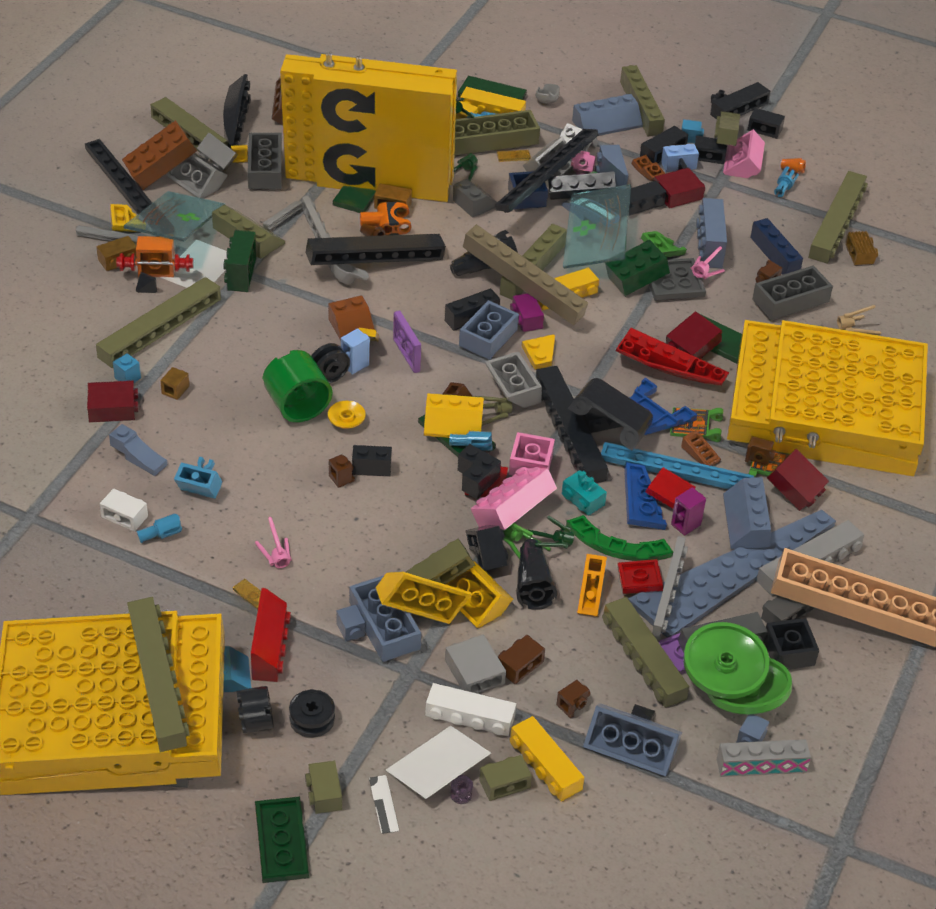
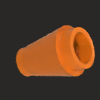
(796, 164)

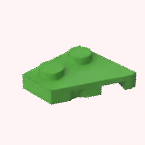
(663, 243)

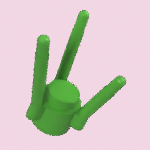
(515, 532)

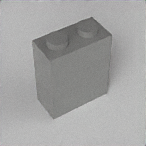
(475, 665)

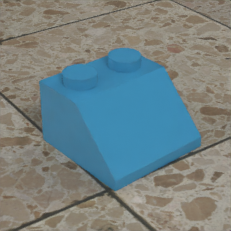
(236, 670)

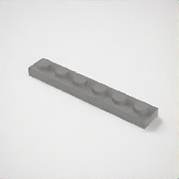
(314, 220)
(668, 594)

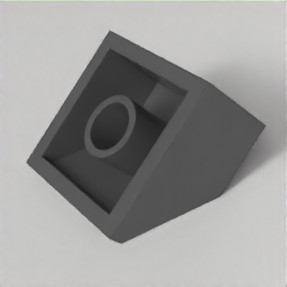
(472, 198)

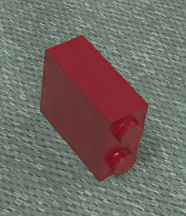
(681, 187)
(695, 336)
(112, 401)
(798, 480)

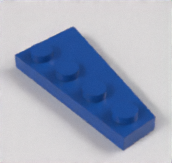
(640, 506)

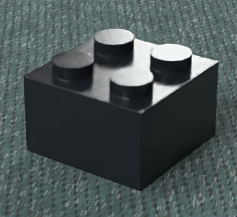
(791, 643)

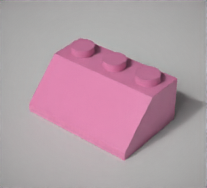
(746, 157)

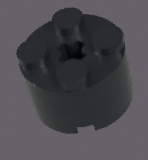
(255, 709)

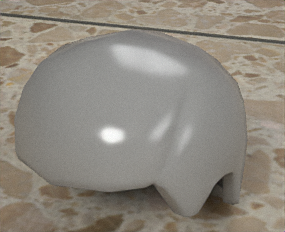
(548, 94)

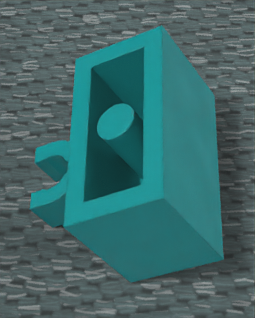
(584, 492)

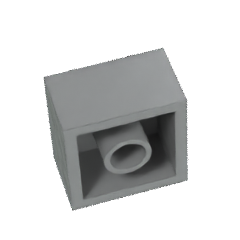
(217, 151)

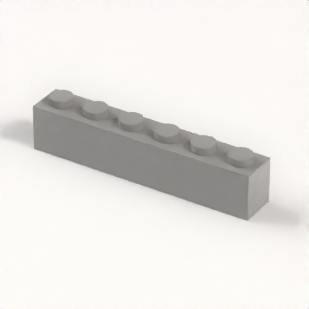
(829, 546)

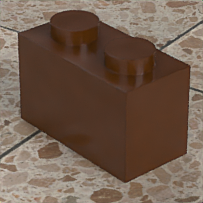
(521, 658)

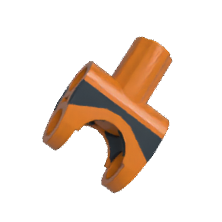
(388, 218)

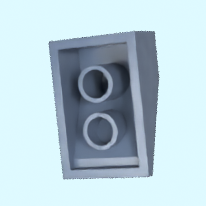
(611, 160)

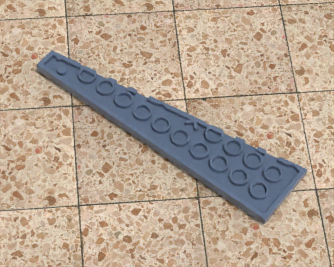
(722, 578)

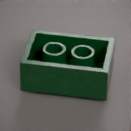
(240, 261)
(639, 268)

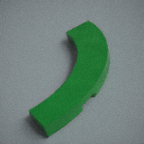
(616, 547)

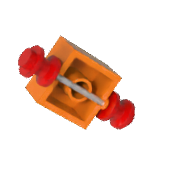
(155, 258)

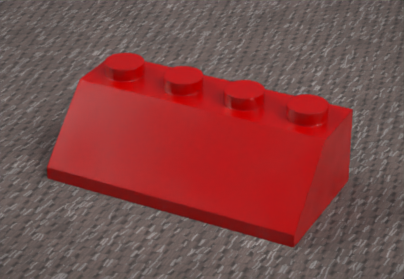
(269, 637)

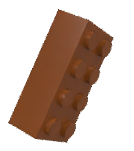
(159, 155)

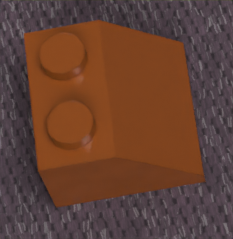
(349, 315)

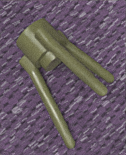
(501, 406)

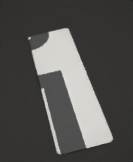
(383, 804)

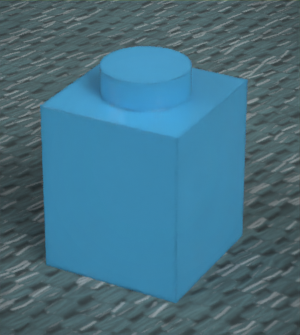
(692, 128)
(126, 369)

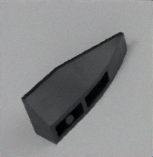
(235, 110)

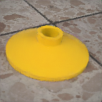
(346, 414)

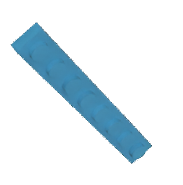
(685, 469)

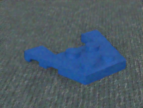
(661, 418)

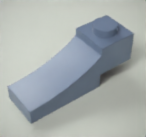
(136, 450)

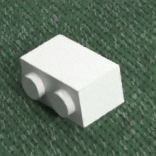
(123, 509)

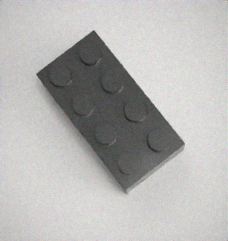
(265, 161)
(792, 292)

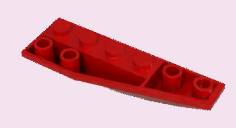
(669, 359)

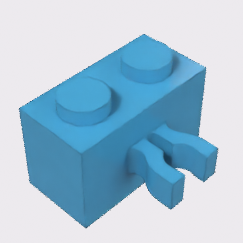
(199, 479)

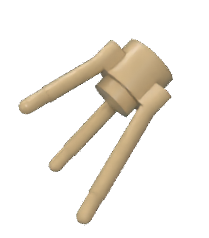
(848, 320)

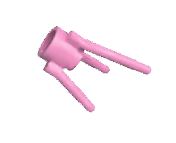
(701, 268)
(279, 557)

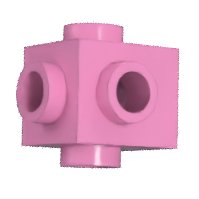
(585, 157)

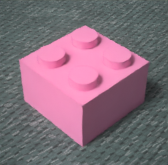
(531, 452)

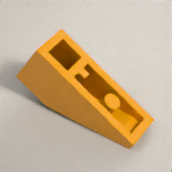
(592, 585)

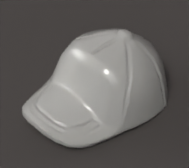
(348, 273)

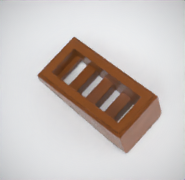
(695, 440)

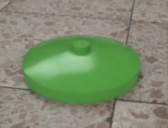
(726, 660)
(769, 696)

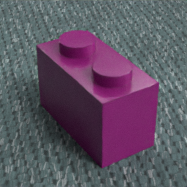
(529, 312)
(688, 511)

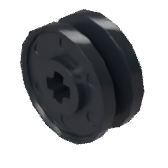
(331, 361)
(312, 713)

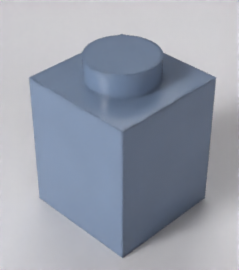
(350, 623)
(753, 729)

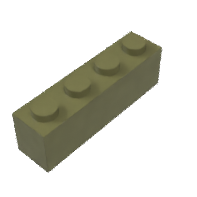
(727, 128)
(444, 564)

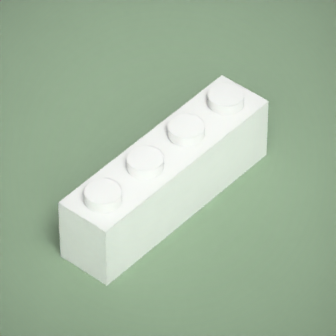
(470, 709)

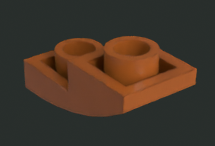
(646, 167)

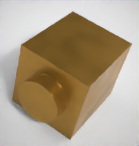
(174, 383)

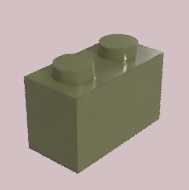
(505, 777)
(324, 786)

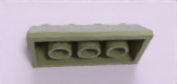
(228, 220)

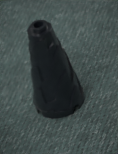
(469, 263)
(534, 579)

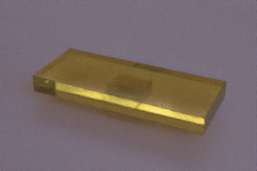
(518, 155)
(248, 592)

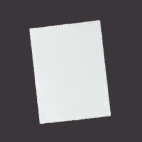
(207, 263)
(438, 762)

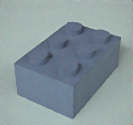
(488, 329)

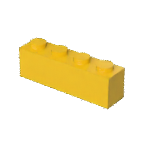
(492, 102)
(580, 282)
(546, 759)

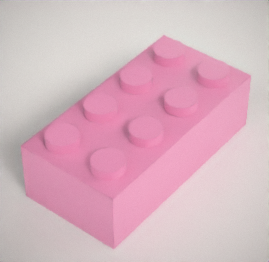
(514, 497)

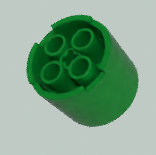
(297, 386)

